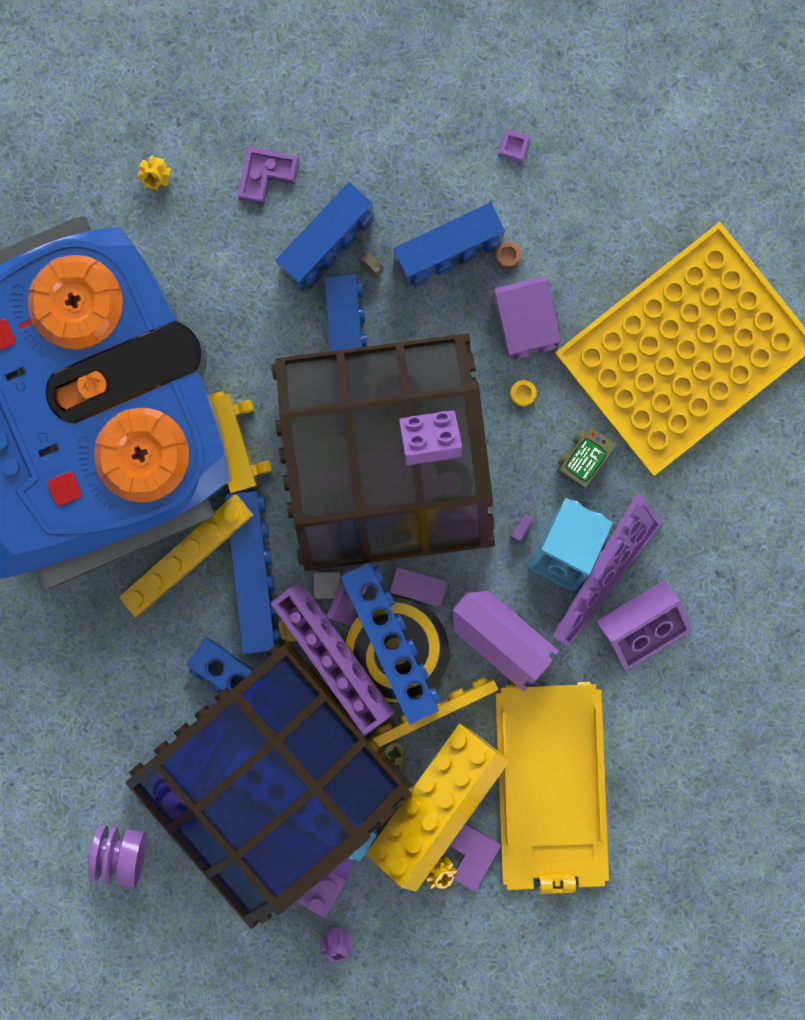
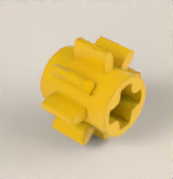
(154, 173)
(441, 874)

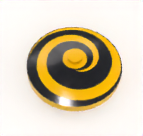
(426, 634)

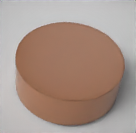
(508, 255)

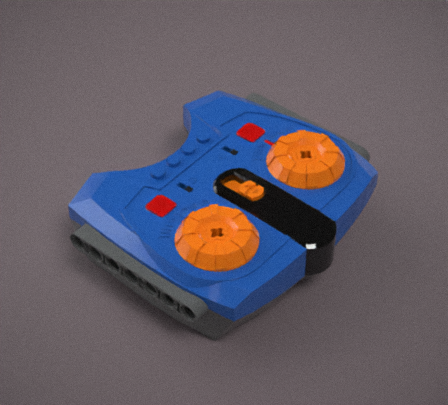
(98, 407)

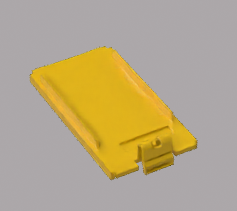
(552, 787)

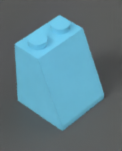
(570, 545)

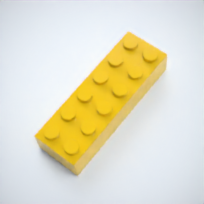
(437, 808)

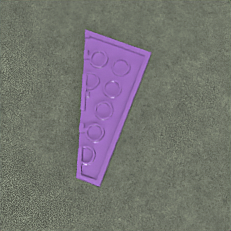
(623, 547)

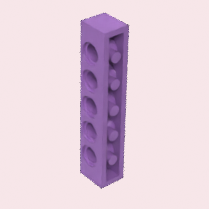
(332, 658)

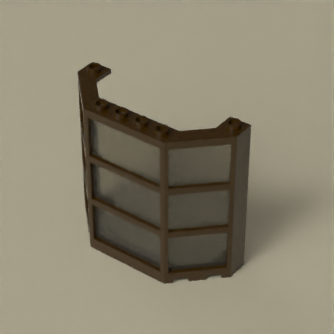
(348, 458)

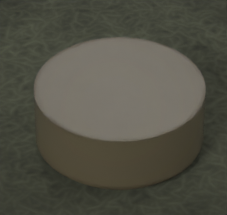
(371, 264)

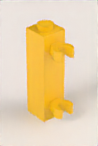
(242, 470)

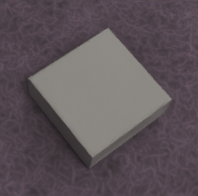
(326, 584)

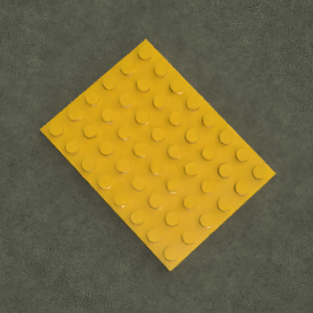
(685, 349)

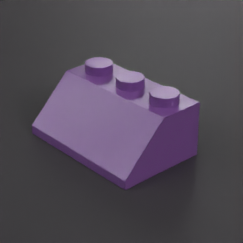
(645, 625)

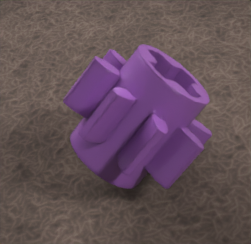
(336, 944)

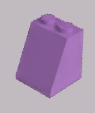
(526, 317)

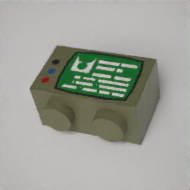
(585, 457)

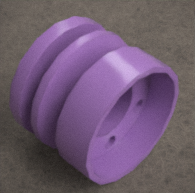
(117, 856)

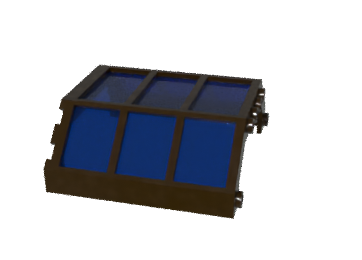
(270, 786)

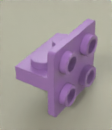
(430, 437)

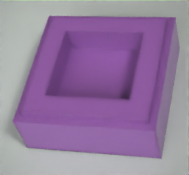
(513, 146)
(521, 527)

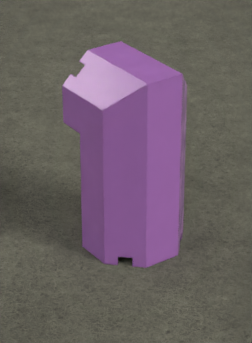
(501, 636)

